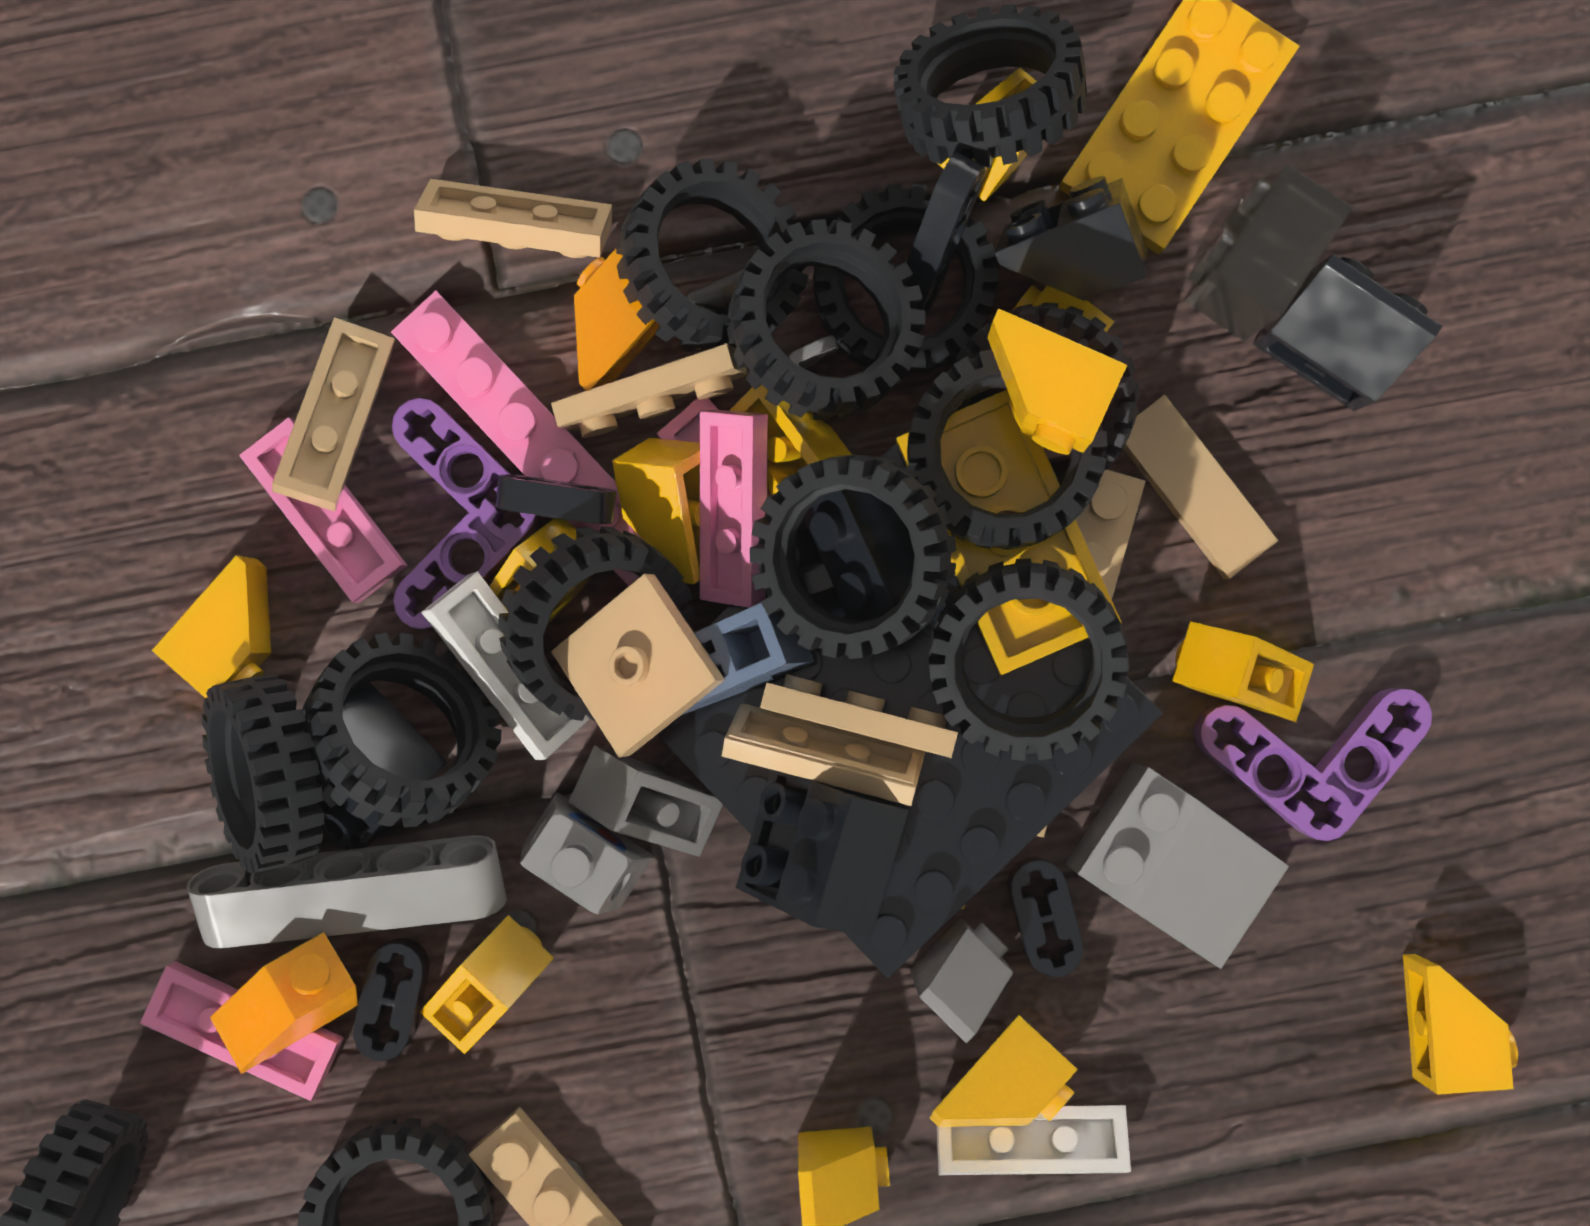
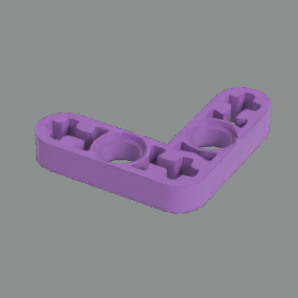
(478, 525)
(1329, 776)

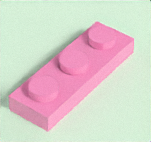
(730, 503)
(342, 540)
(183, 1012)

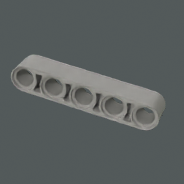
(349, 892)

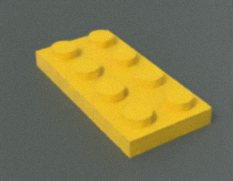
(1184, 112)
(1005, 471)

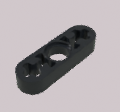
(944, 226)

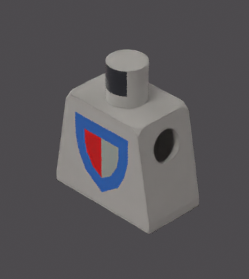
(583, 857)

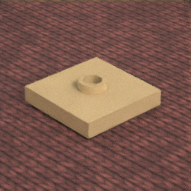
(637, 665)

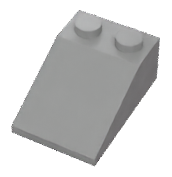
(1177, 864)

